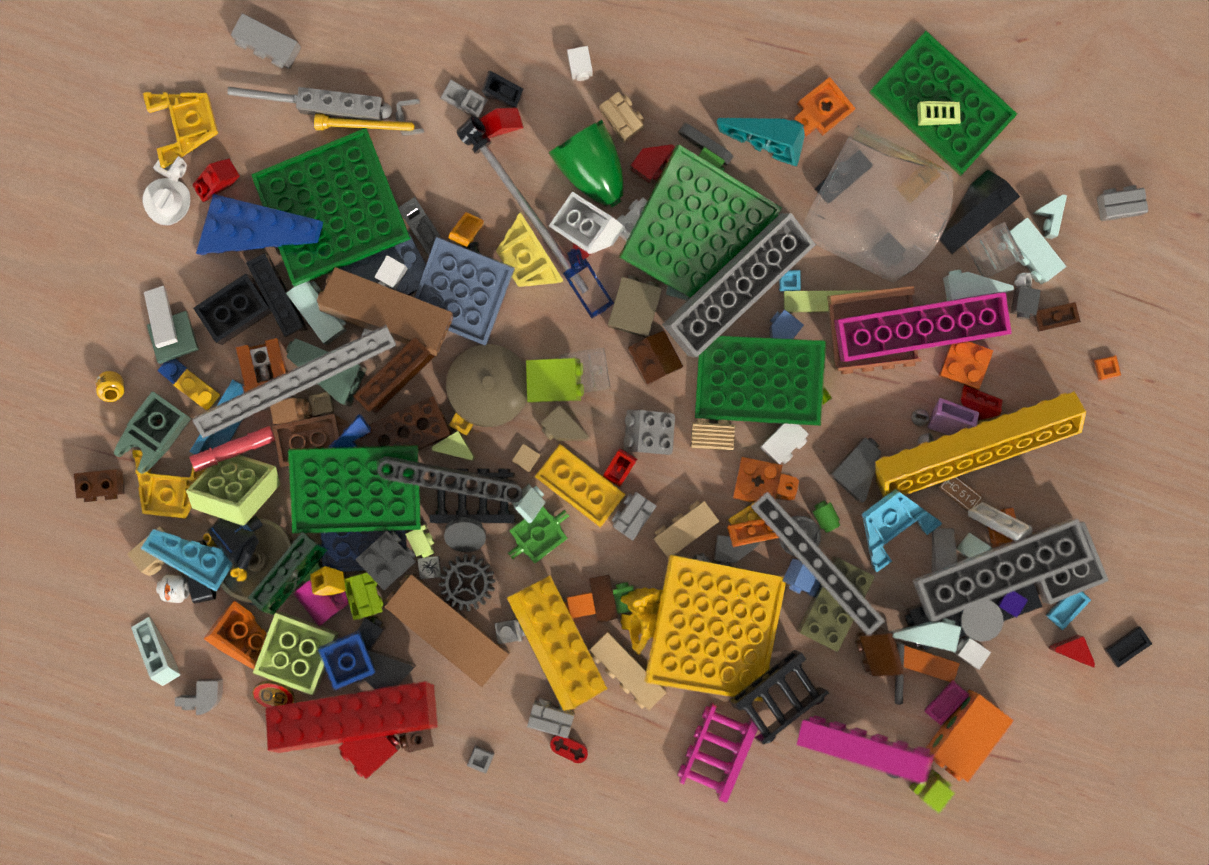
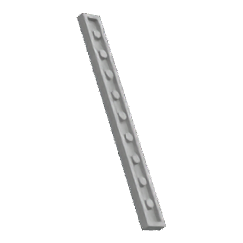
(294, 381)

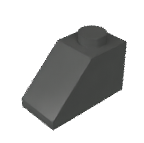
(727, 554)

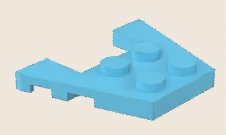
(889, 519)

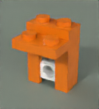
(248, 363)

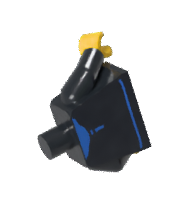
(235, 542)

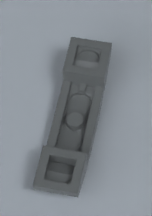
(419, 224)

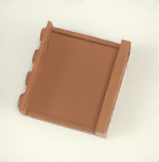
(866, 303)

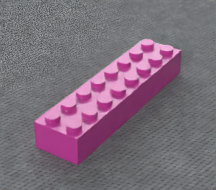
(922, 326)

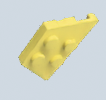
(526, 253)

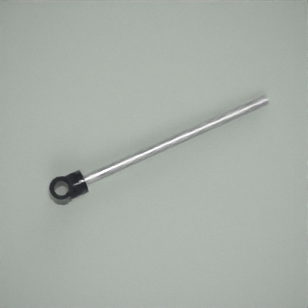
(471, 133)

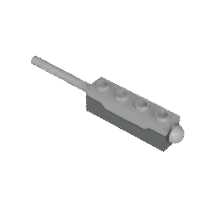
(326, 102)

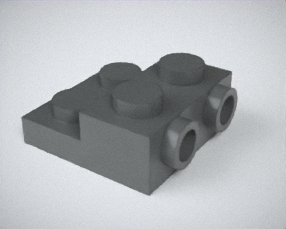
(386, 559)

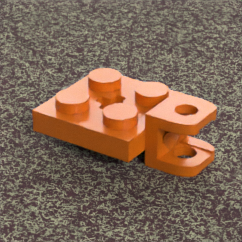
(815, 117)
(770, 473)

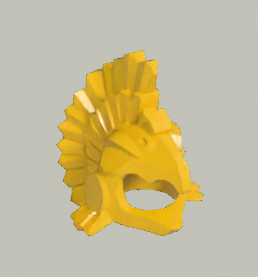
(645, 608)

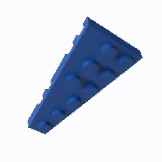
(248, 226)

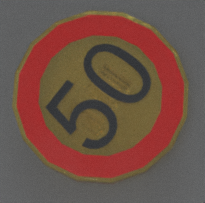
(272, 694)

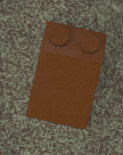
(879, 653)

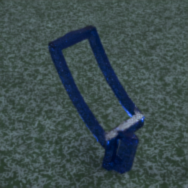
(575, 268)

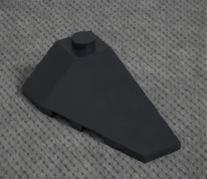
(981, 204)

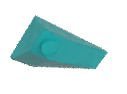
(776, 136)

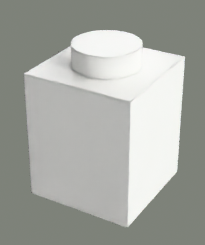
(580, 63)
(390, 273)
(971, 652)

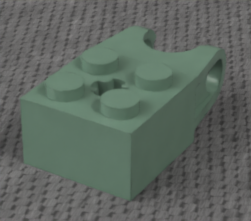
(145, 433)

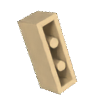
(685, 528)

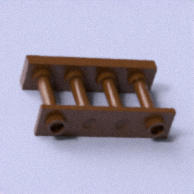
(394, 376)

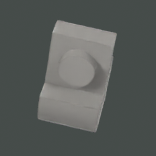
(207, 696)

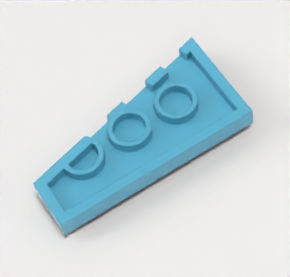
(195, 560)

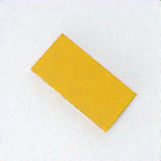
(580, 485)

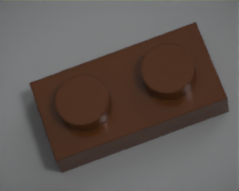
(1057, 317)

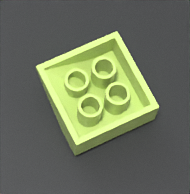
(234, 488)
(292, 652)

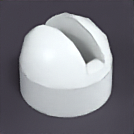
(1023, 280)

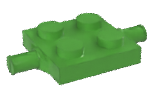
(539, 536)

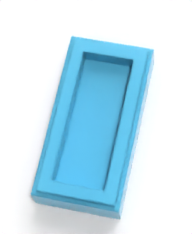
(1067, 609)

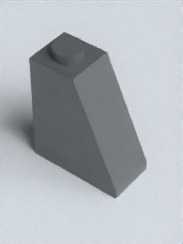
(857, 469)
(388, 670)

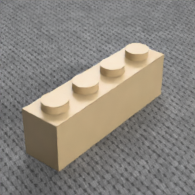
(627, 670)

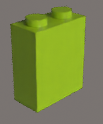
(554, 380)

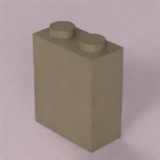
(635, 306)

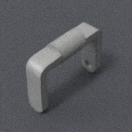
(400, 116)

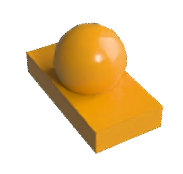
(466, 229)

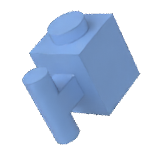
(801, 579)

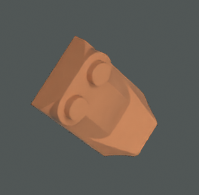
(307, 433)

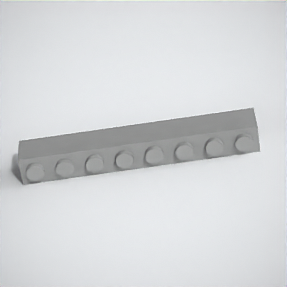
(817, 564)

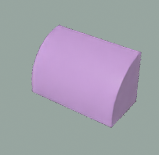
(951, 417)

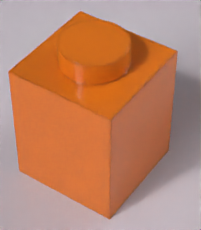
(580, 605)

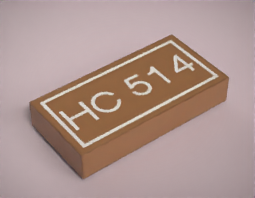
(960, 493)

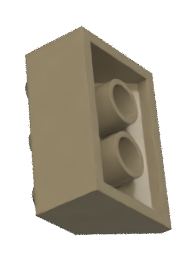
(563, 427)

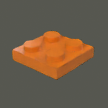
(966, 363)

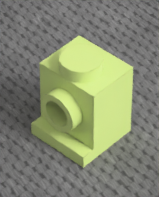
(421, 542)

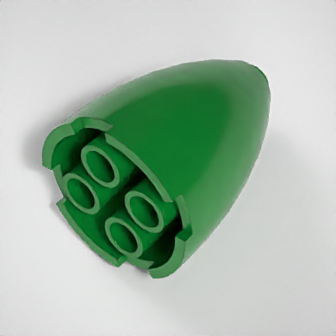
(592, 164)

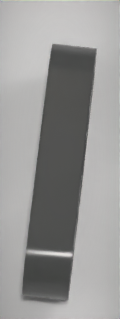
(701, 141)

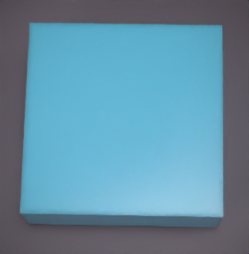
(790, 281)

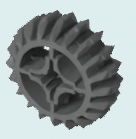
(461, 574)

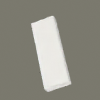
(160, 317)
(1000, 521)

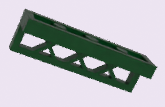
(287, 574)

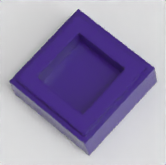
(1012, 603)

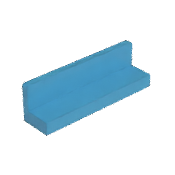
(226, 434)

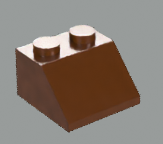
(655, 357)

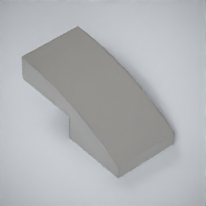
(463, 99)

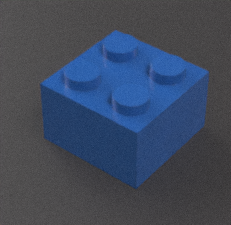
(346, 660)

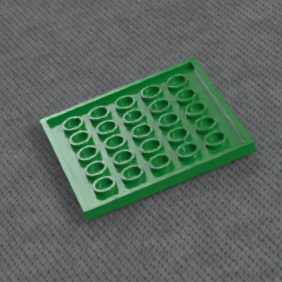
(345, 191)
(695, 223)

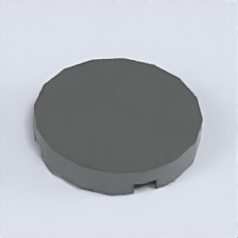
(465, 534)

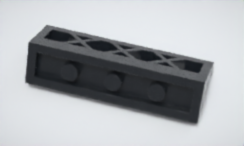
(275, 295)

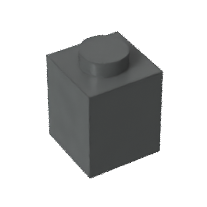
(1025, 302)

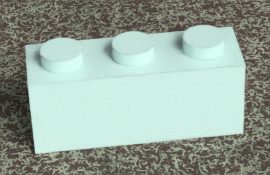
(1037, 253)
(324, 325)

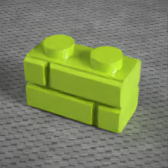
(363, 596)

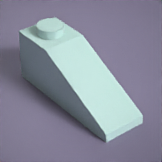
(967, 284)
(933, 634)
(155, 653)

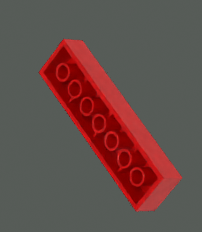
(351, 717)

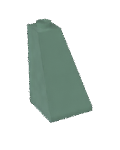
(340, 386)

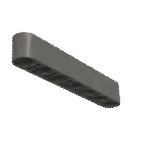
(441, 473)

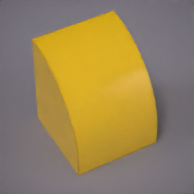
(327, 581)

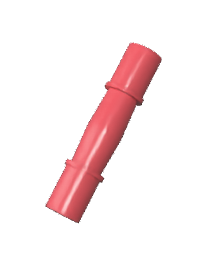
(232, 448)

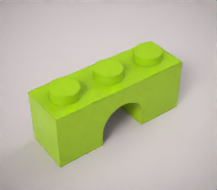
(934, 791)

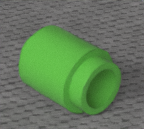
(826, 516)

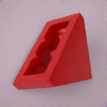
(984, 403)

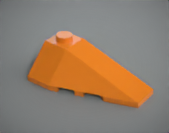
(237, 635)

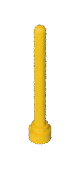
(322, 122)

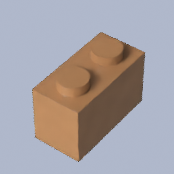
(291, 410)

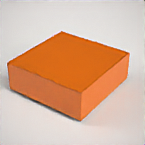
(1107, 367)

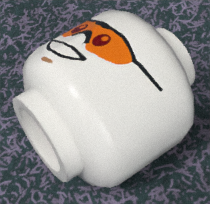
(173, 588)

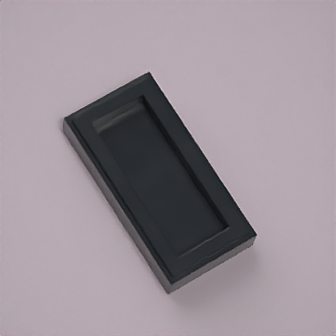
(1128, 646)

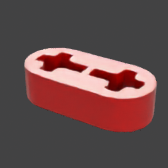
(566, 753)

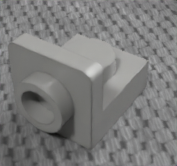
(509, 631)

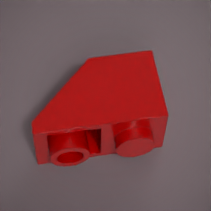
(650, 161)
(215, 179)

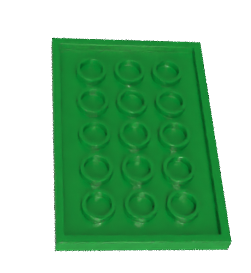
(935, 74)
(761, 380)
(344, 493)

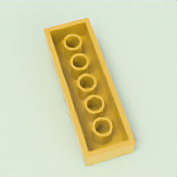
(557, 643)

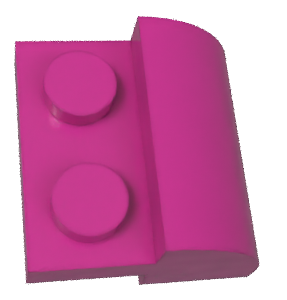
(320, 607)

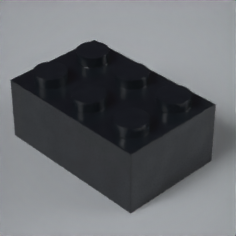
(233, 309)

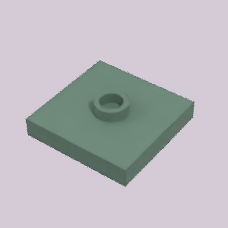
(185, 336)

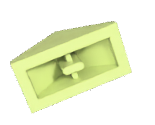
(455, 446)

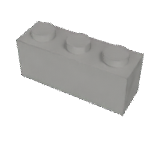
(265, 42)

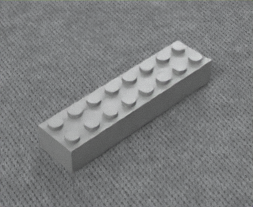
(739, 284)
(1002, 569)

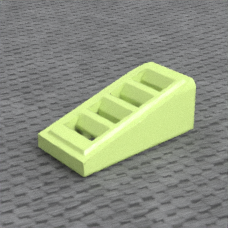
(922, 113)

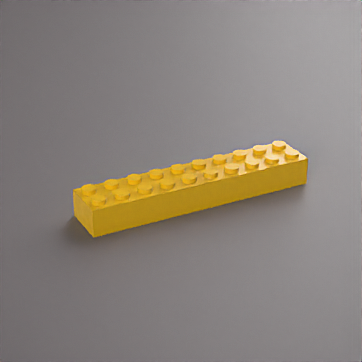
(981, 445)

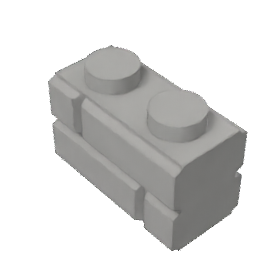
(1122, 203)
(633, 516)
(550, 718)

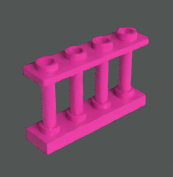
(732, 768)

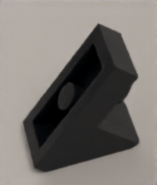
(501, 89)

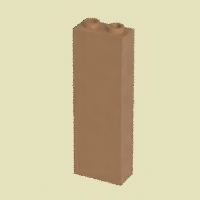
(375, 306)
(446, 629)

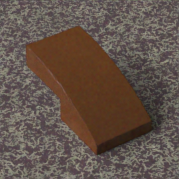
(603, 598)

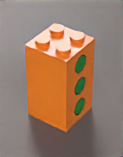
(968, 736)

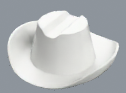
(166, 201)

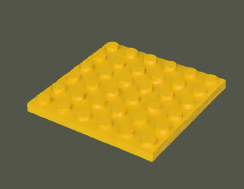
(714, 627)

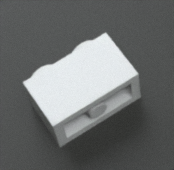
(784, 441)

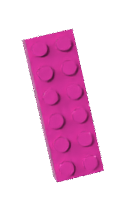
(865, 749)

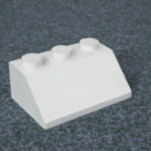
(586, 224)

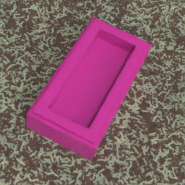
(946, 702)

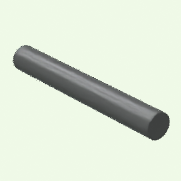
(899, 679)

